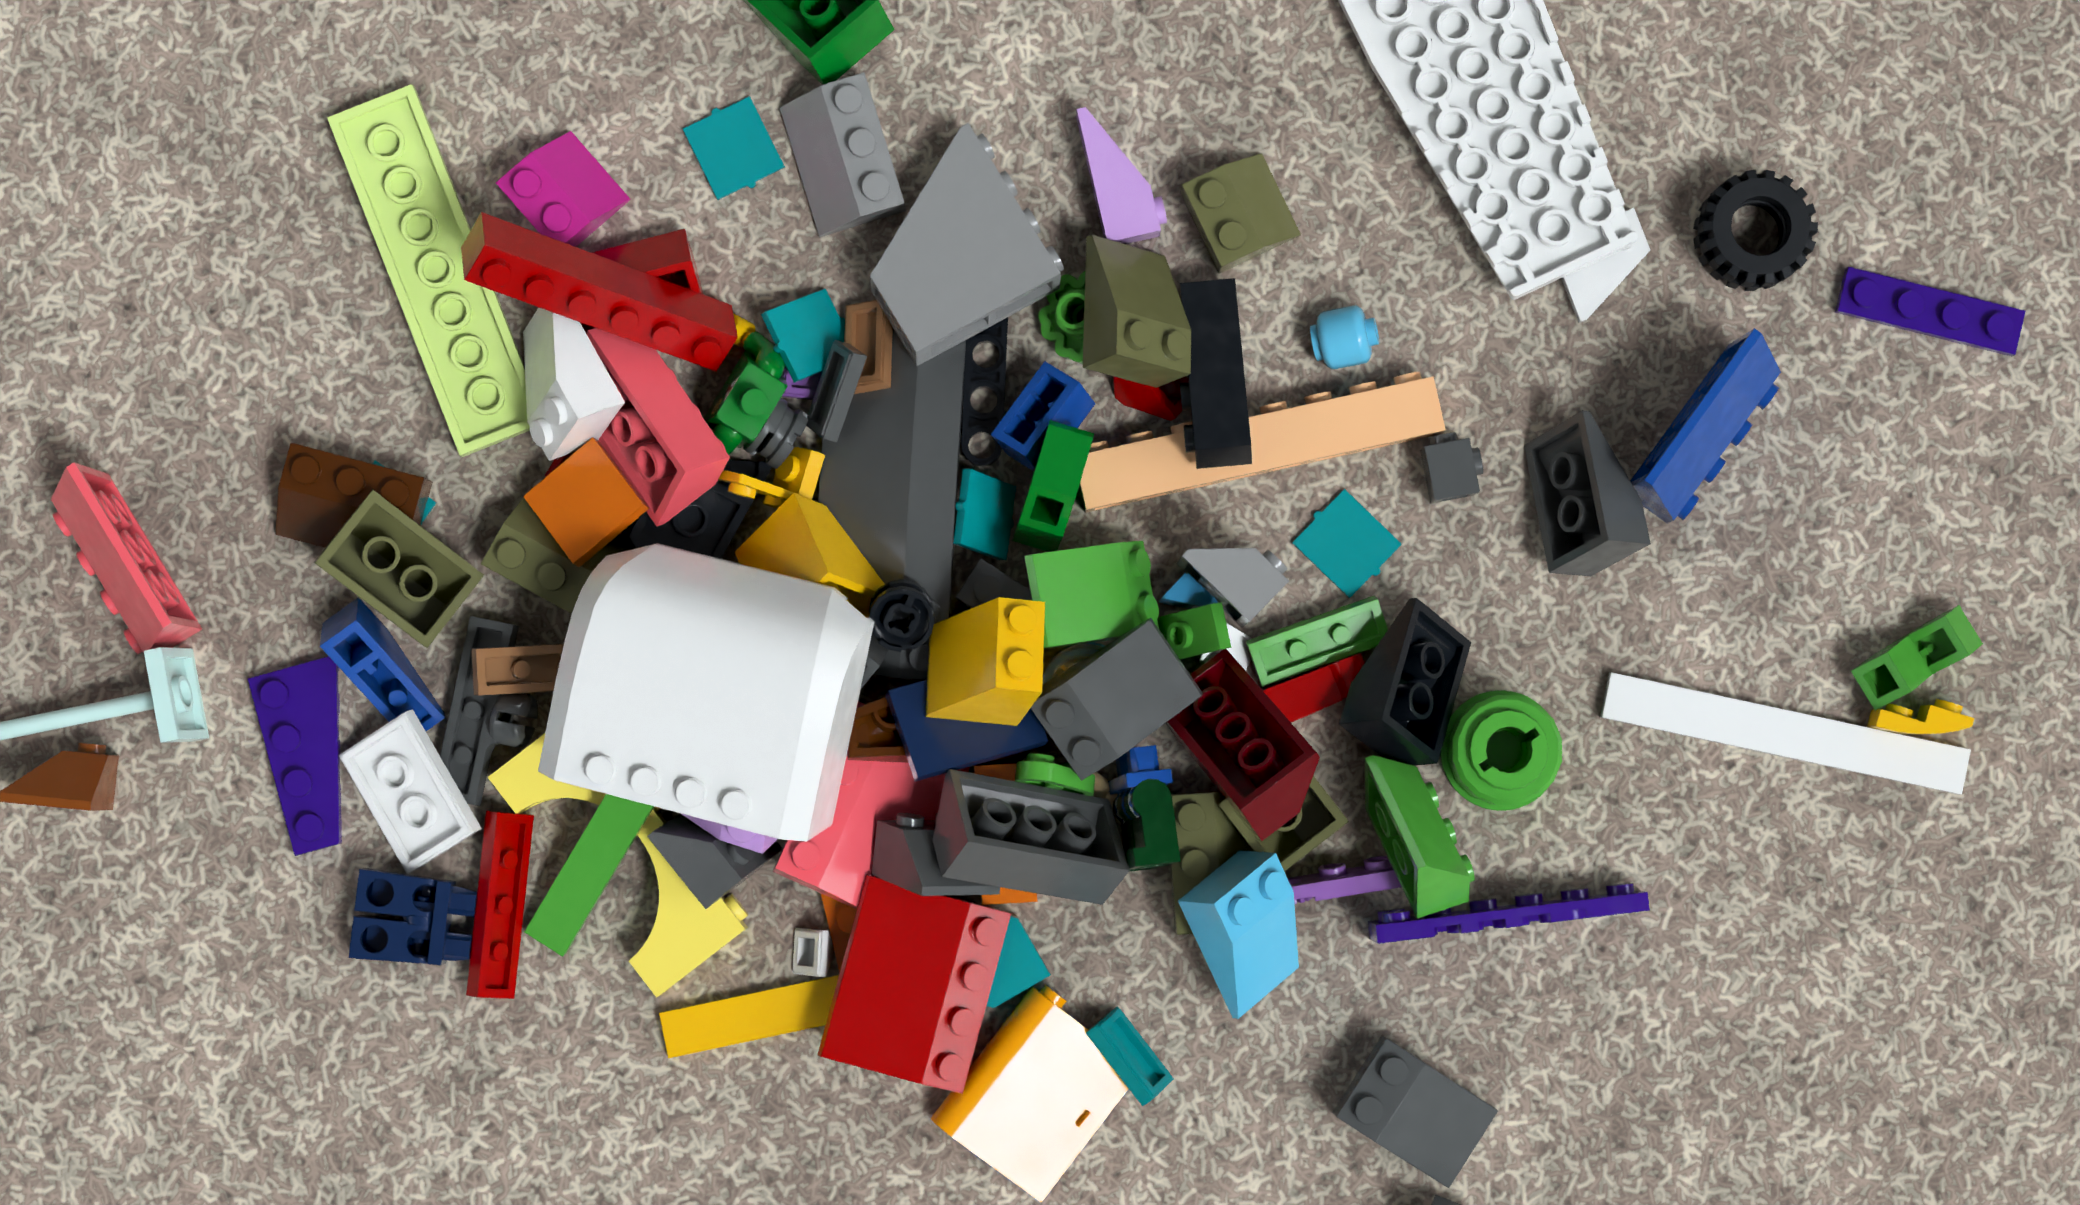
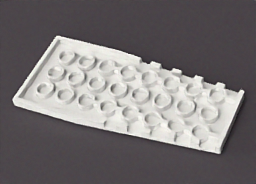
(1499, 129)

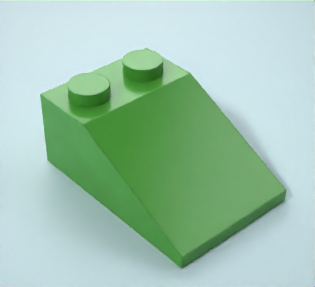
(1092, 592)

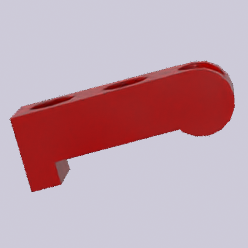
(1315, 689)

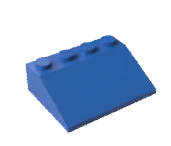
(1706, 426)

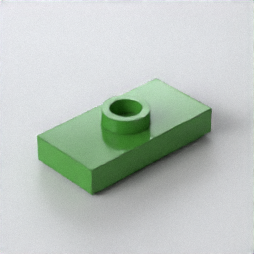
(1196, 630)

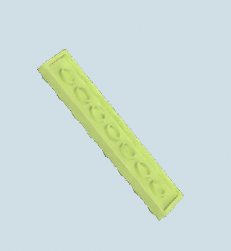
(420, 241)

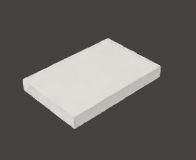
(410, 791)

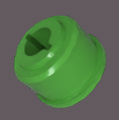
(1501, 750)

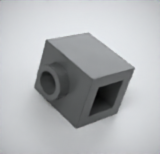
(1451, 467)

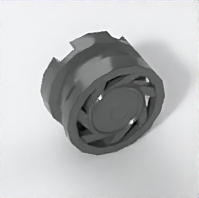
(778, 434)

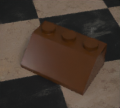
(325, 489)

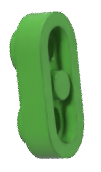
(1041, 771)

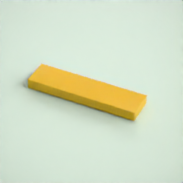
(747, 1017)

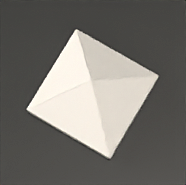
(812, 952)

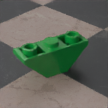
(1053, 487)

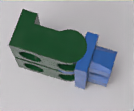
(1145, 810)

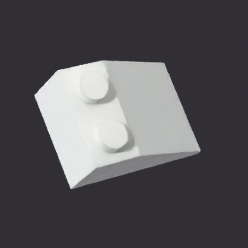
(566, 385)

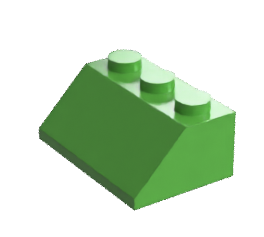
(1416, 836)

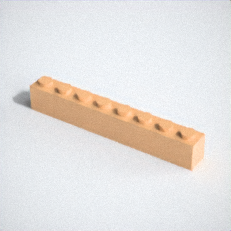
(1279, 440)

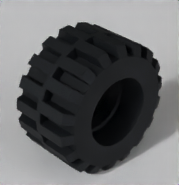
(1723, 251)

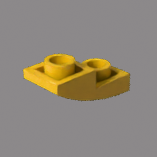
(1931, 719)

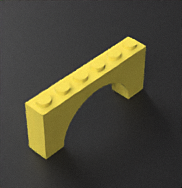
(683, 929)

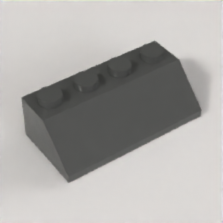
(1028, 838)

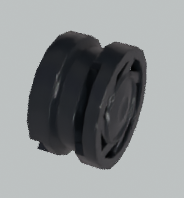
(901, 615)

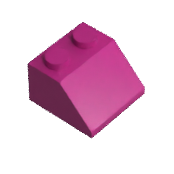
(563, 190)

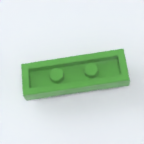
(1317, 641)

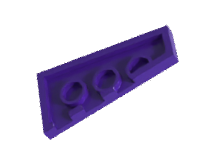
(301, 735)

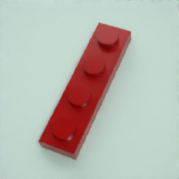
(500, 905)

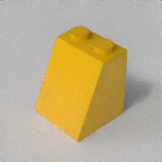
(811, 545)
(987, 662)

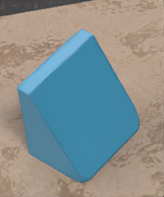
(1187, 594)

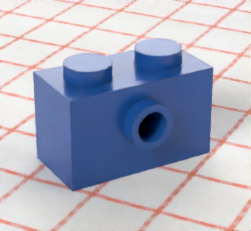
(1045, 398)

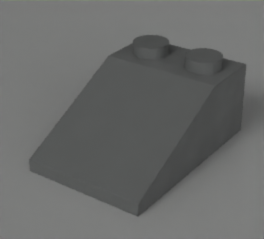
(1583, 499)
(1115, 698)
(1414, 1111)

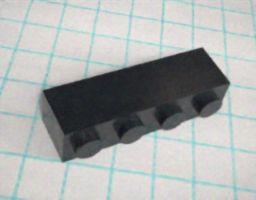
(1217, 376)

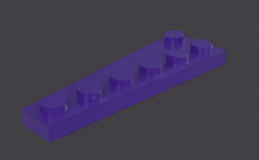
(1574, 904)

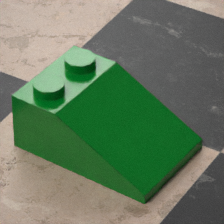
(825, 34)

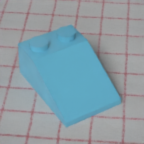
(1245, 927)

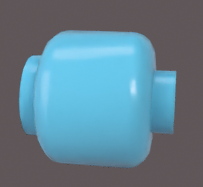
(1344, 337)

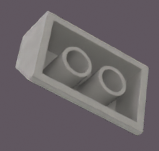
(842, 155)
(1237, 578)

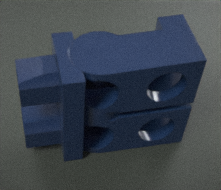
(425, 920)

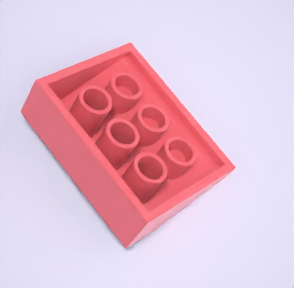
(122, 559)
(843, 853)

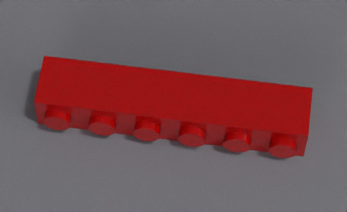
(598, 292)

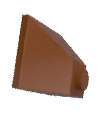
(69, 780)

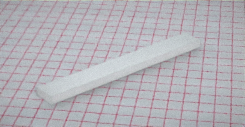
(1785, 733)

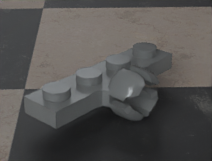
(483, 720)

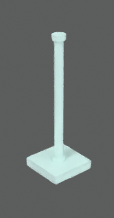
(173, 696)

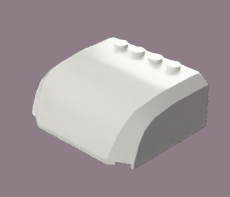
(708, 691)

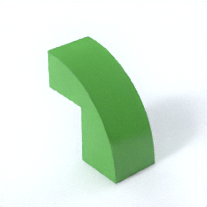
(1916, 657)

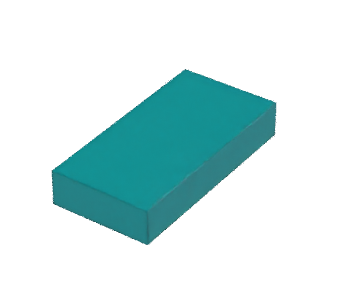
(1130, 1056)

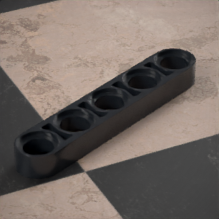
(979, 377)

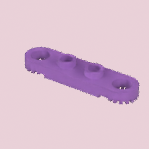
(1337, 881)

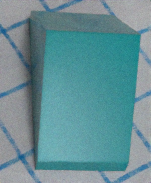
(1018, 965)

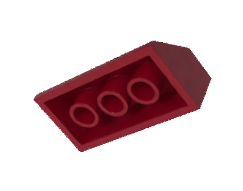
(1246, 745)

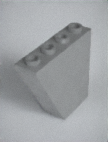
(962, 254)

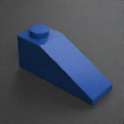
(377, 664)

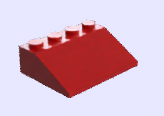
(914, 985)

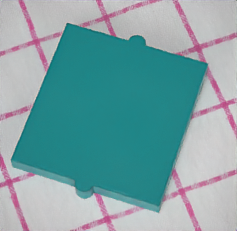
(733, 148)
(805, 332)
(984, 514)
(1346, 543)

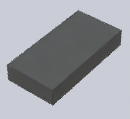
(835, 390)

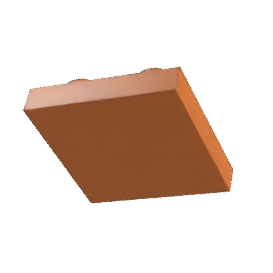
(586, 502)

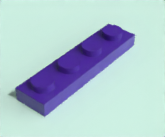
(1930, 311)

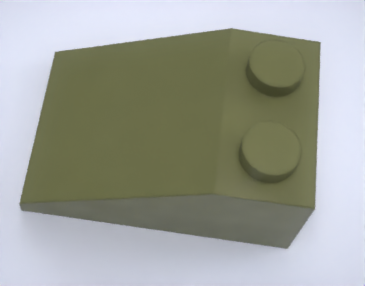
(1133, 315)

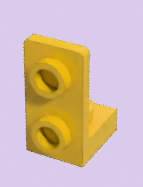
(795, 475)

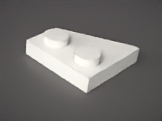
(1594, 283)

